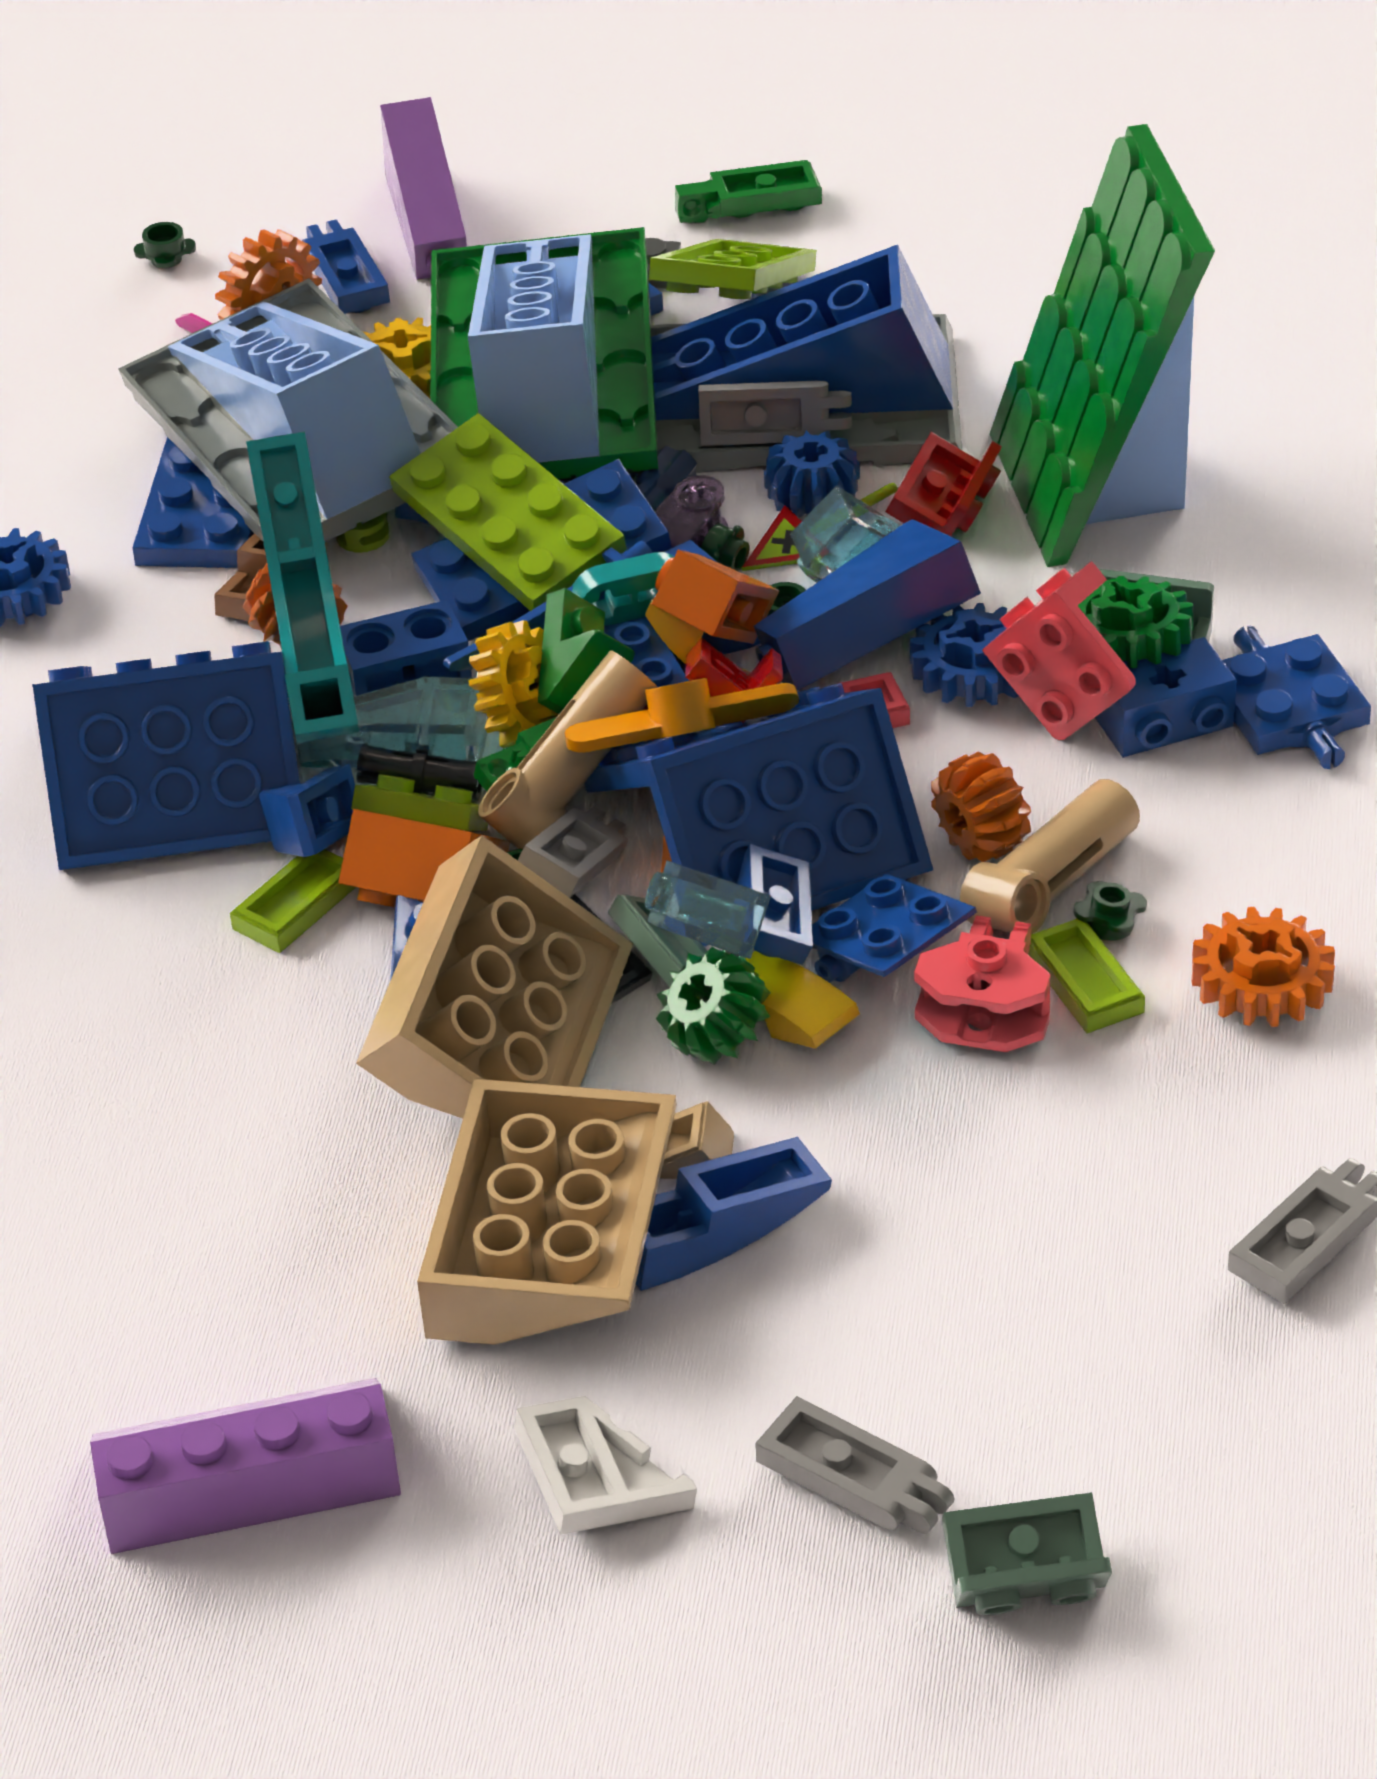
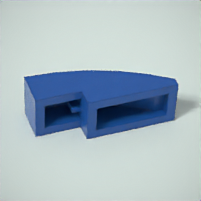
(726, 1207)

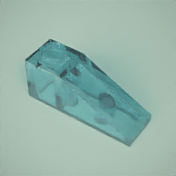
(405, 717)

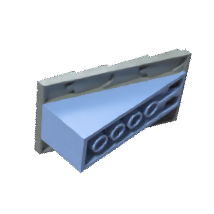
(287, 371)

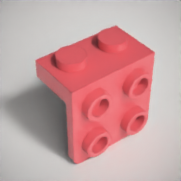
(1058, 655)

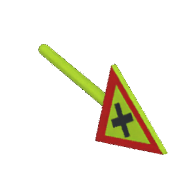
(777, 545)

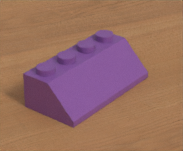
(244, 1465)

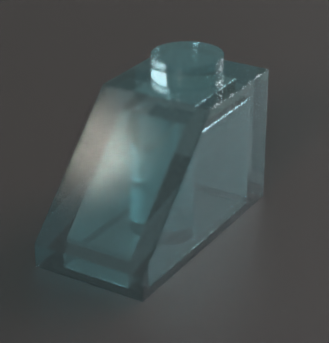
(837, 533)
(706, 908)

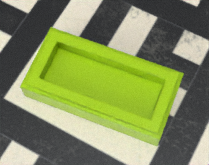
(291, 900)
(1086, 975)

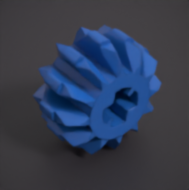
(808, 469)

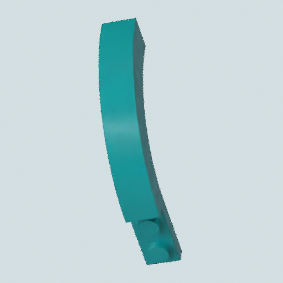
(302, 588)

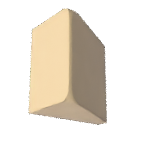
(696, 1137)

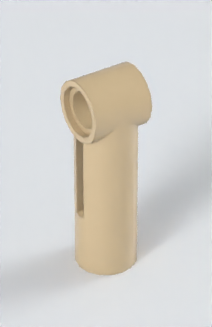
(550, 775)
(1051, 858)

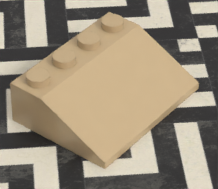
(493, 985)
(542, 1210)

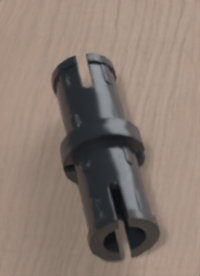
(419, 766)

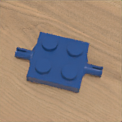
(1294, 696)

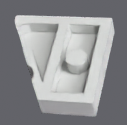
(594, 1469)

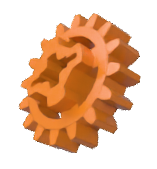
(263, 270)
(1268, 966)

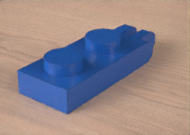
(346, 268)

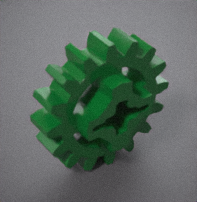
(1140, 618)

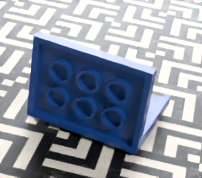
(164, 754)
(796, 782)

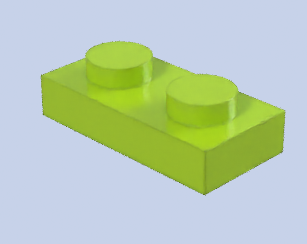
(396, 798)

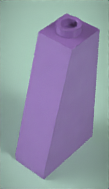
(420, 181)

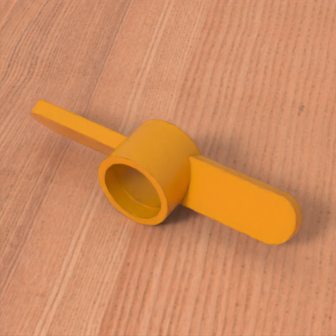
(679, 711)

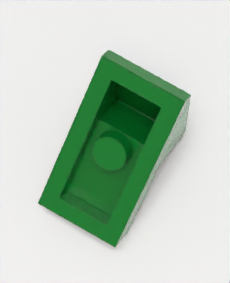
(572, 647)

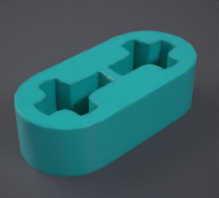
(628, 586)

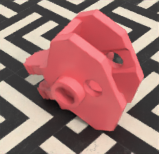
(984, 985)

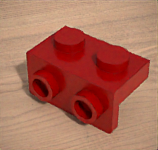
(943, 486)
(725, 676)

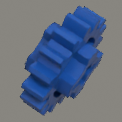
(30, 575)
(952, 659)

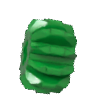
(713, 1005)

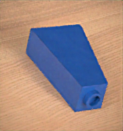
(868, 602)

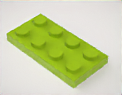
(732, 266)
(505, 511)

